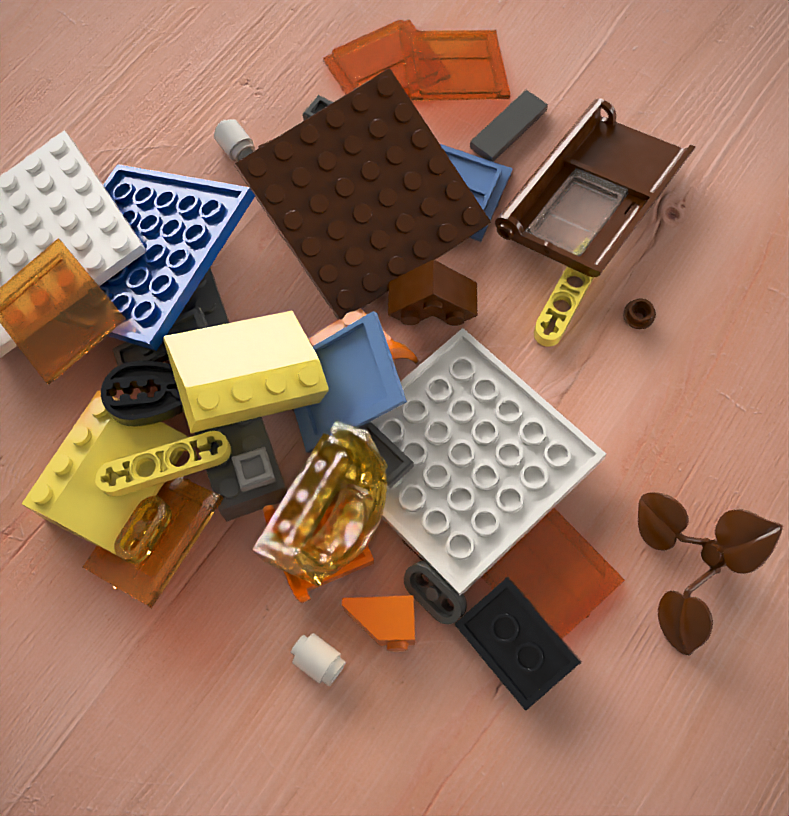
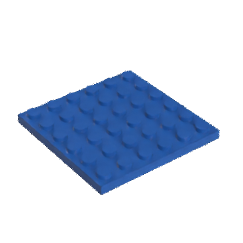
(183, 230)

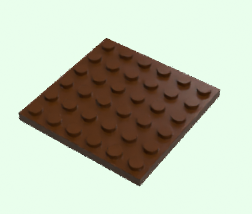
(362, 193)

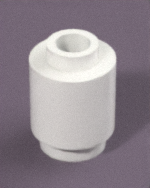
(233, 139)
(317, 659)

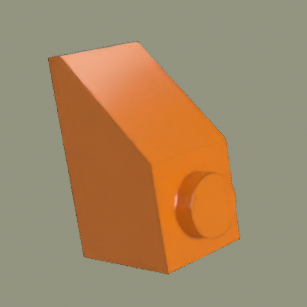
(385, 619)

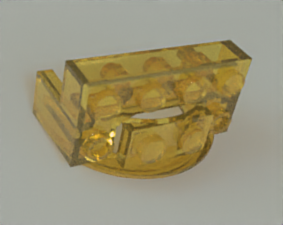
(334, 463)

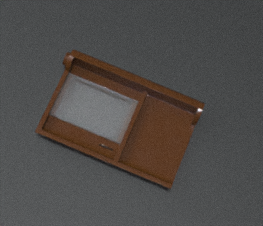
(585, 187)

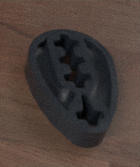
(142, 410)

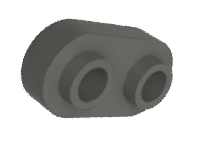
(434, 594)

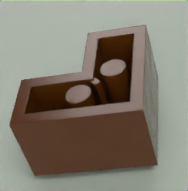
(432, 292)

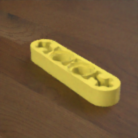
(564, 292)
(163, 459)

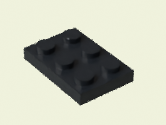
(517, 643)

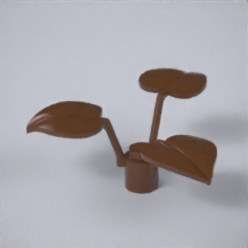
(741, 544)

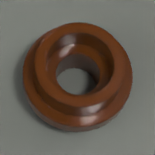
(639, 306)

